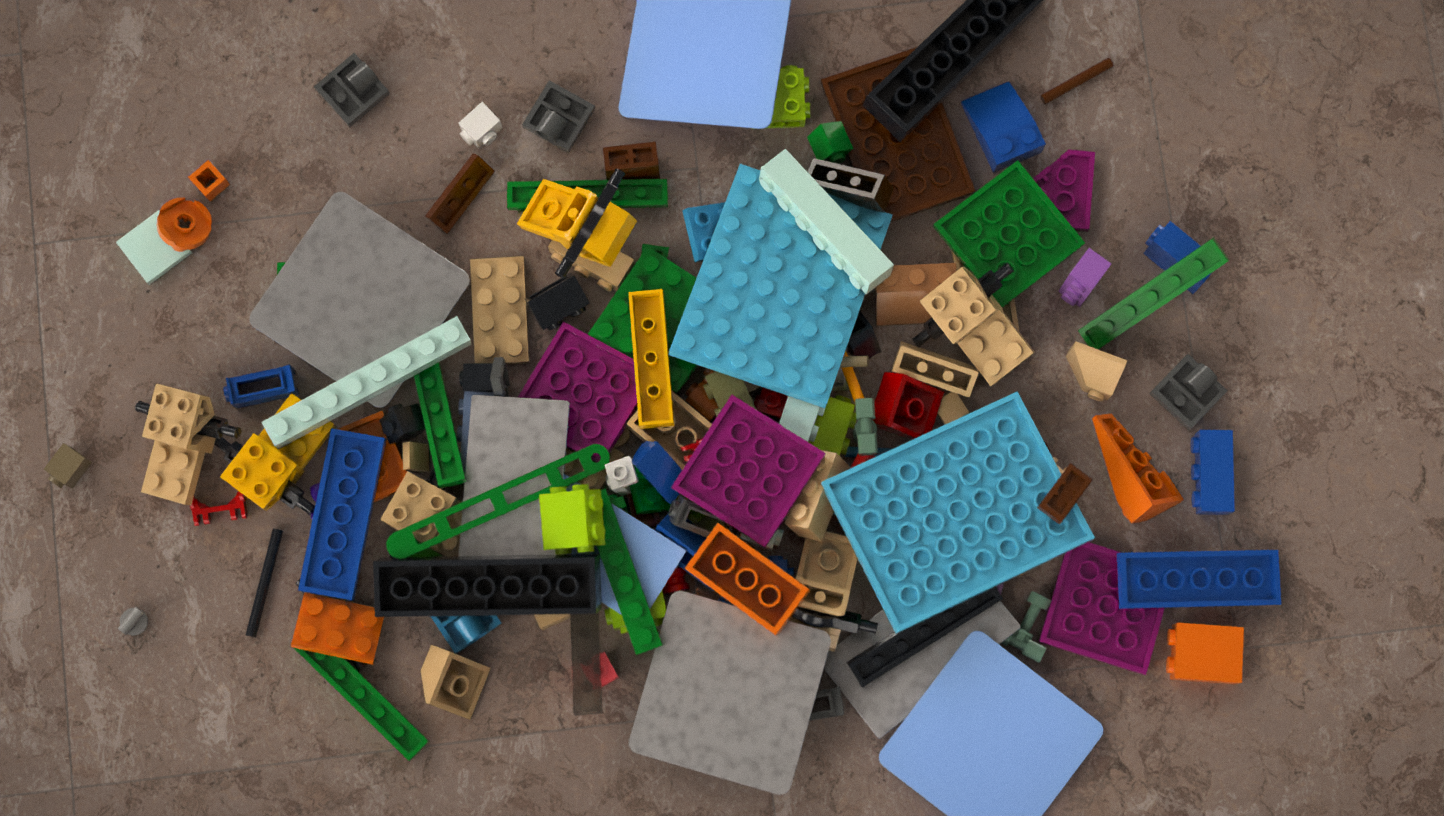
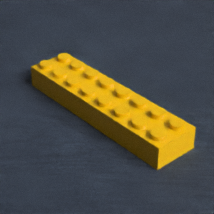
(651, 359)

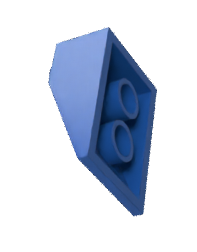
(1003, 126)

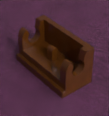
(635, 160)

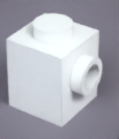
(480, 126)

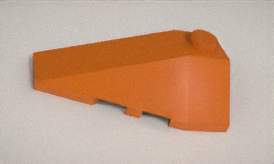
(1136, 483)

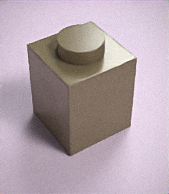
(66, 466)

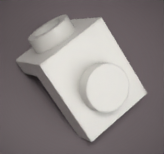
(621, 475)

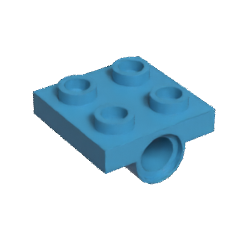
(700, 226)
(465, 630)

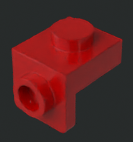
(770, 403)

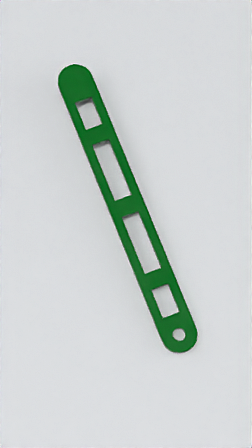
(403, 543)

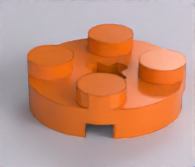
(184, 238)

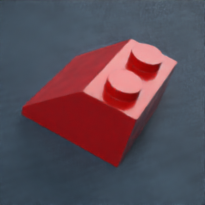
(906, 405)

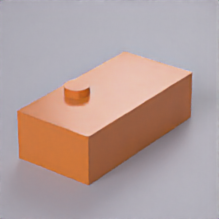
(747, 579)

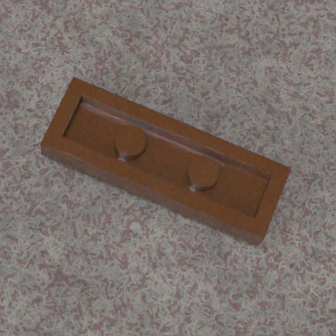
(460, 193)

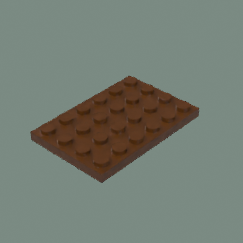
(922, 167)

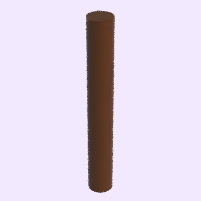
(1076, 80)

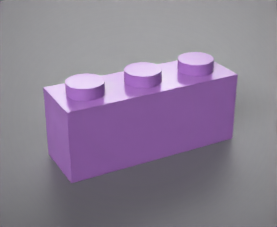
(1084, 278)

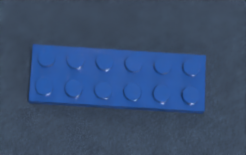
(342, 514)
(1198, 579)

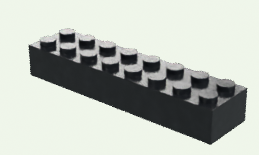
(944, 61)
(487, 585)

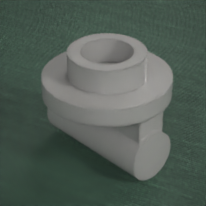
(133, 622)

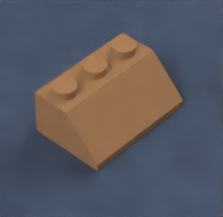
(900, 294)

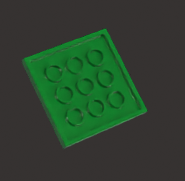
(1011, 224)
(649, 273)

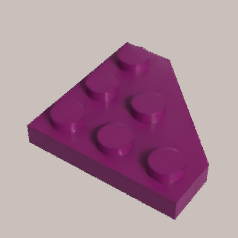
(1070, 186)

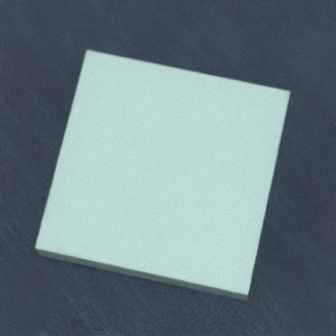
(148, 251)

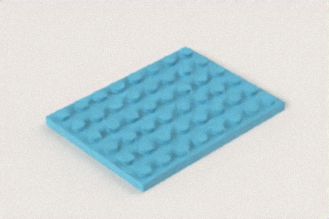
(771, 299)
(954, 512)

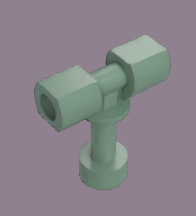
(865, 428)
(1022, 638)

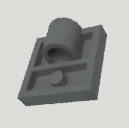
(352, 89)
(558, 116)
(1189, 391)

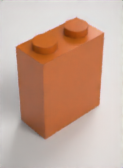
(1205, 653)

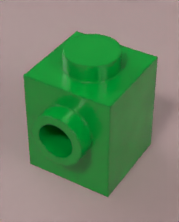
(830, 142)

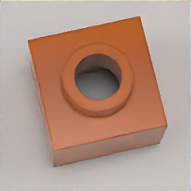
(206, 173)

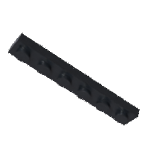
(903, 645)

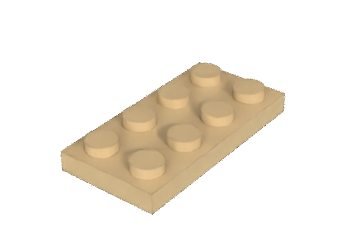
(499, 310)

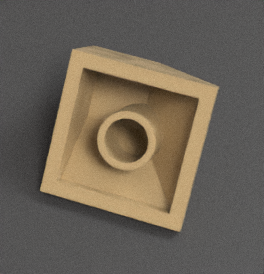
(1095, 370)
(452, 681)

